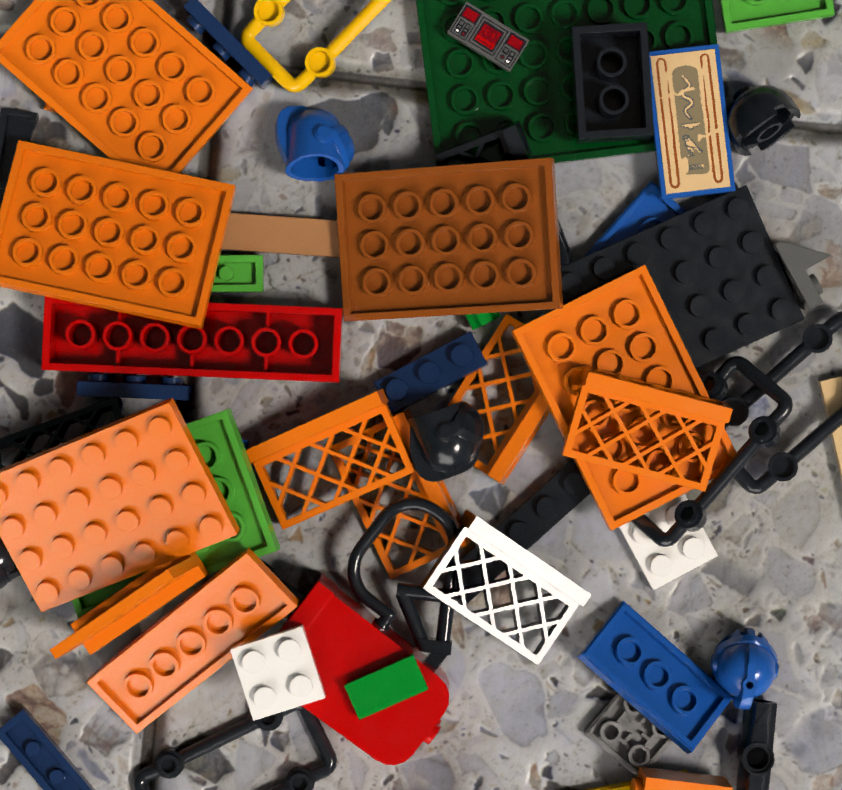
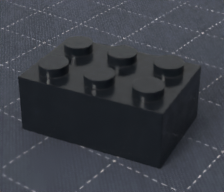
(611, 82)

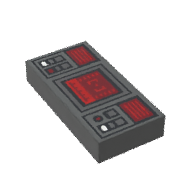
(488, 37)

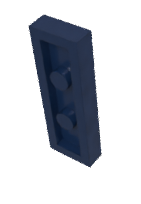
(227, 45)
(432, 372)
(133, 387)
(41, 754)

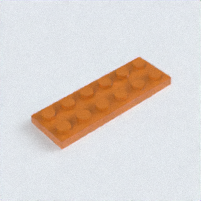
(192, 640)

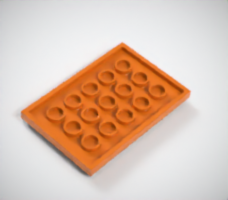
(124, 77)
(112, 234)
(630, 334)
(110, 506)

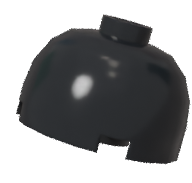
(760, 117)

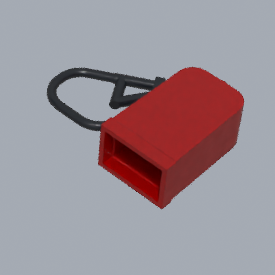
(353, 642)

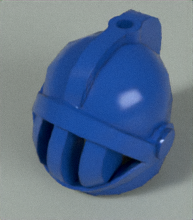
(312, 143)
(744, 666)

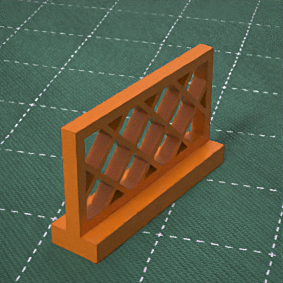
(657, 398)
(525, 425)
(317, 430)
(433, 491)
(132, 604)

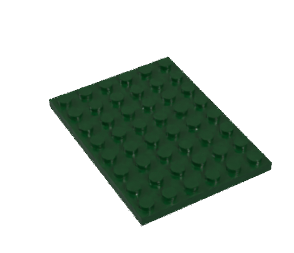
(477, 97)

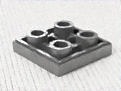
(627, 735)

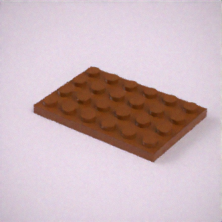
(449, 240)

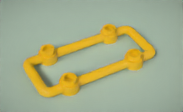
(319, 61)

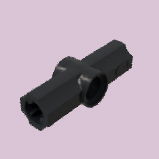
(756, 731)

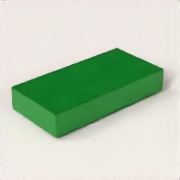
(386, 686)

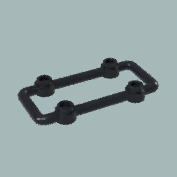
(763, 433)
(784, 465)
(172, 761)

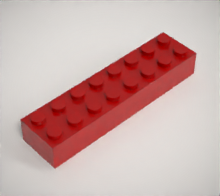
(234, 342)

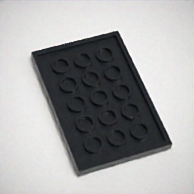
(710, 272)

